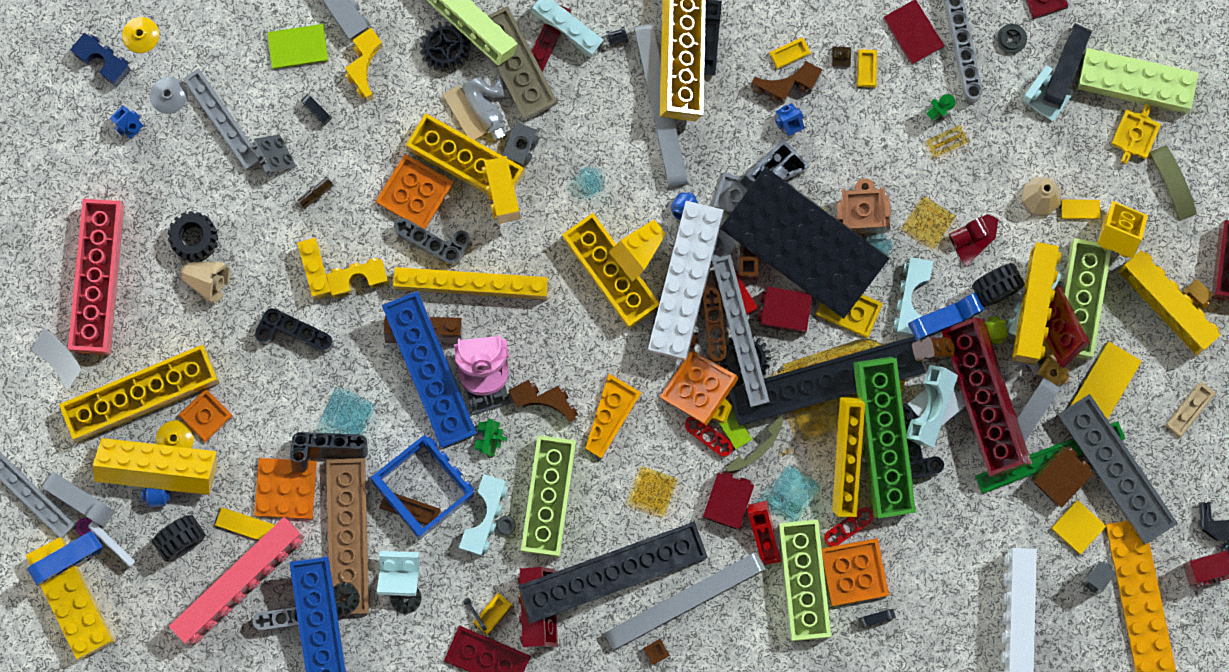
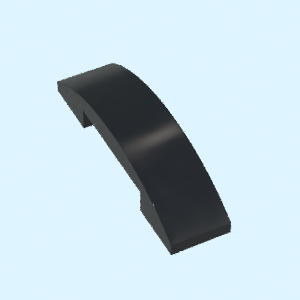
(712, 26)

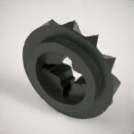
(1012, 29)
(352, 601)
(401, 606)

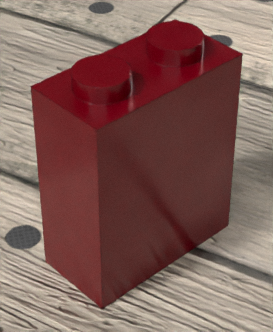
(785, 310)
(728, 500)

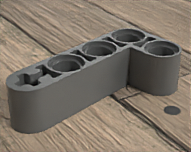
(429, 239)

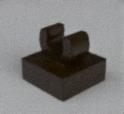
(841, 56)

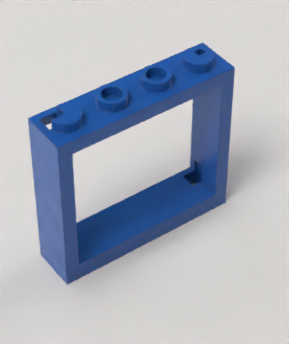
(453, 472)

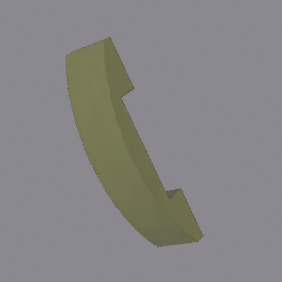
(1174, 182)
(739, 463)

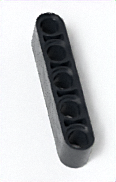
(1067, 66)

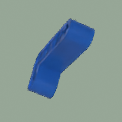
(946, 317)
(65, 558)

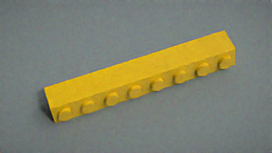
(470, 283)

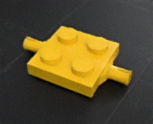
(1136, 134)

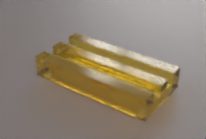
(961, 134)

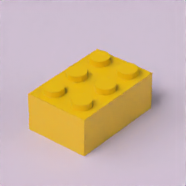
(501, 190)
(1122, 230)

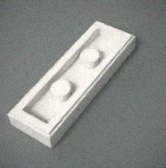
(109, 542)

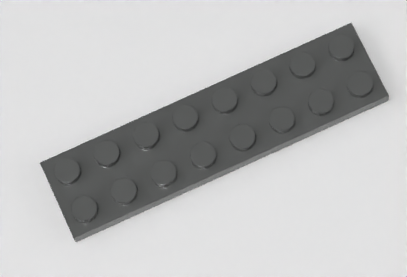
(1117, 469)

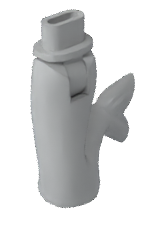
(484, 110)

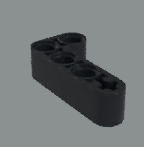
(296, 333)
(350, 447)
(917, 459)

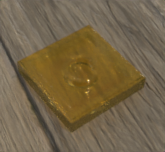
(929, 221)
(653, 490)

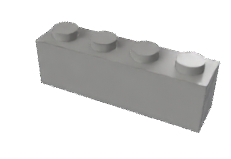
(347, 17)

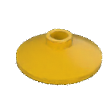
(142, 43)
(183, 432)

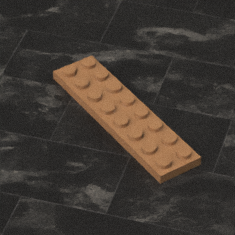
(348, 527)

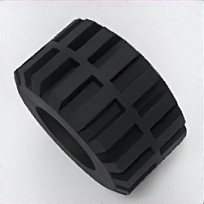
(184, 223)
(998, 284)
(178, 538)

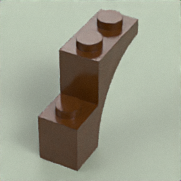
(779, 90)
(526, 395)

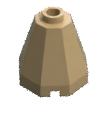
(1041, 196)
(207, 278)

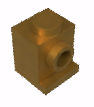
(1199, 294)
(1062, 373)

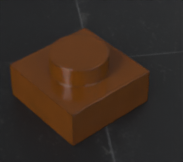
(656, 651)

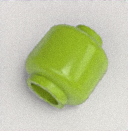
(996, 329)

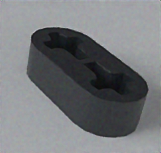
(316, 109)
(877, 618)

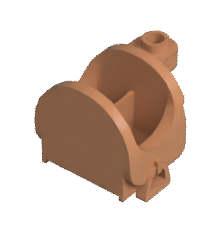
(865, 210)

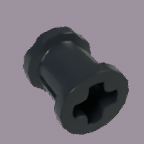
(617, 36)

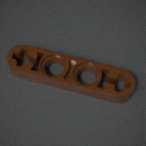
(712, 325)

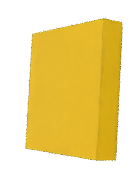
(1078, 527)

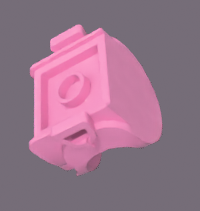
(482, 364)

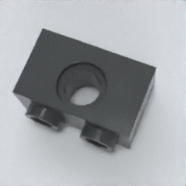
(524, 134)
(1098, 577)

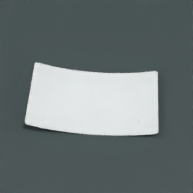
(58, 357)

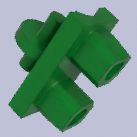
(941, 107)
(492, 438)

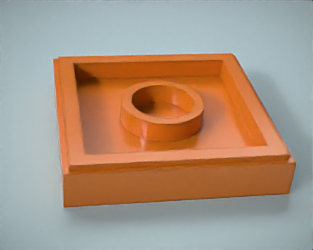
(205, 415)

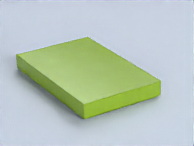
(297, 46)

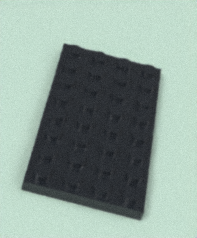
(804, 242)

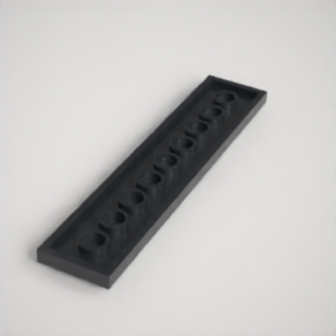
(820, 382)
(611, 572)

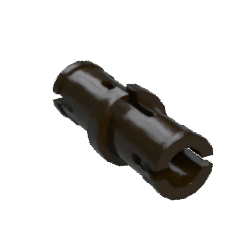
(315, 192)

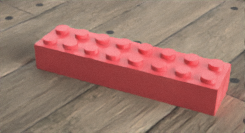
(96, 277)
(237, 581)

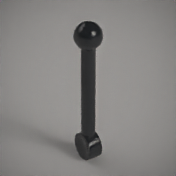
(467, 601)

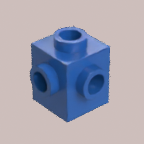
(790, 119)
(126, 122)

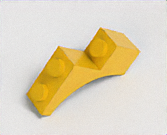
(366, 45)

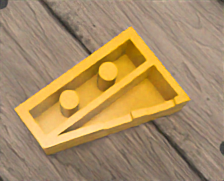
(638, 248)

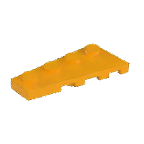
(612, 412)

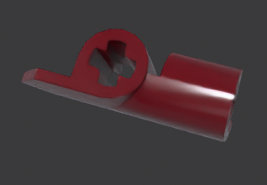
(974, 237)

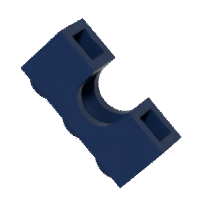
(88, 48)

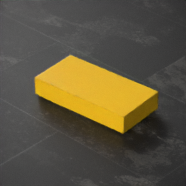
(789, 53)
(867, 68)
(1080, 209)
(494, 613)

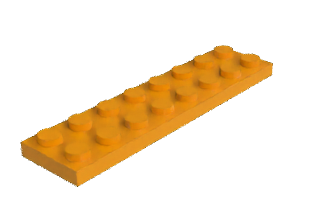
(1140, 600)

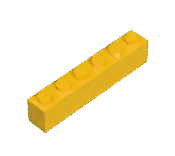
(848, 457)

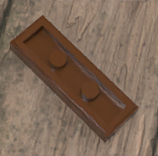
(420, 511)

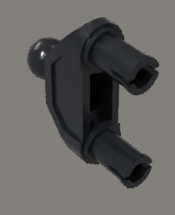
(1215, 529)

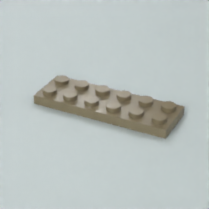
(522, 71)

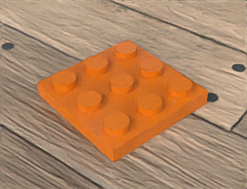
(414, 192)
(699, 387)
(283, 491)
(854, 572)

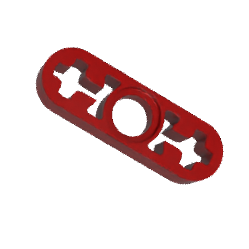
(694, 431)
(864, 523)

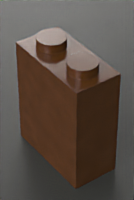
(1062, 476)

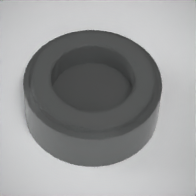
(506, 525)

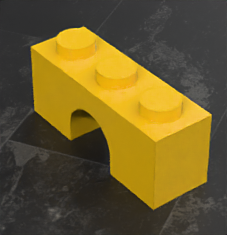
(314, 268)
(340, 280)

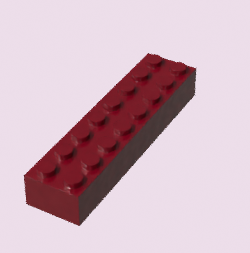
(987, 398)

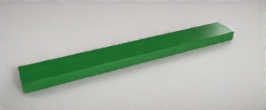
(1038, 459)

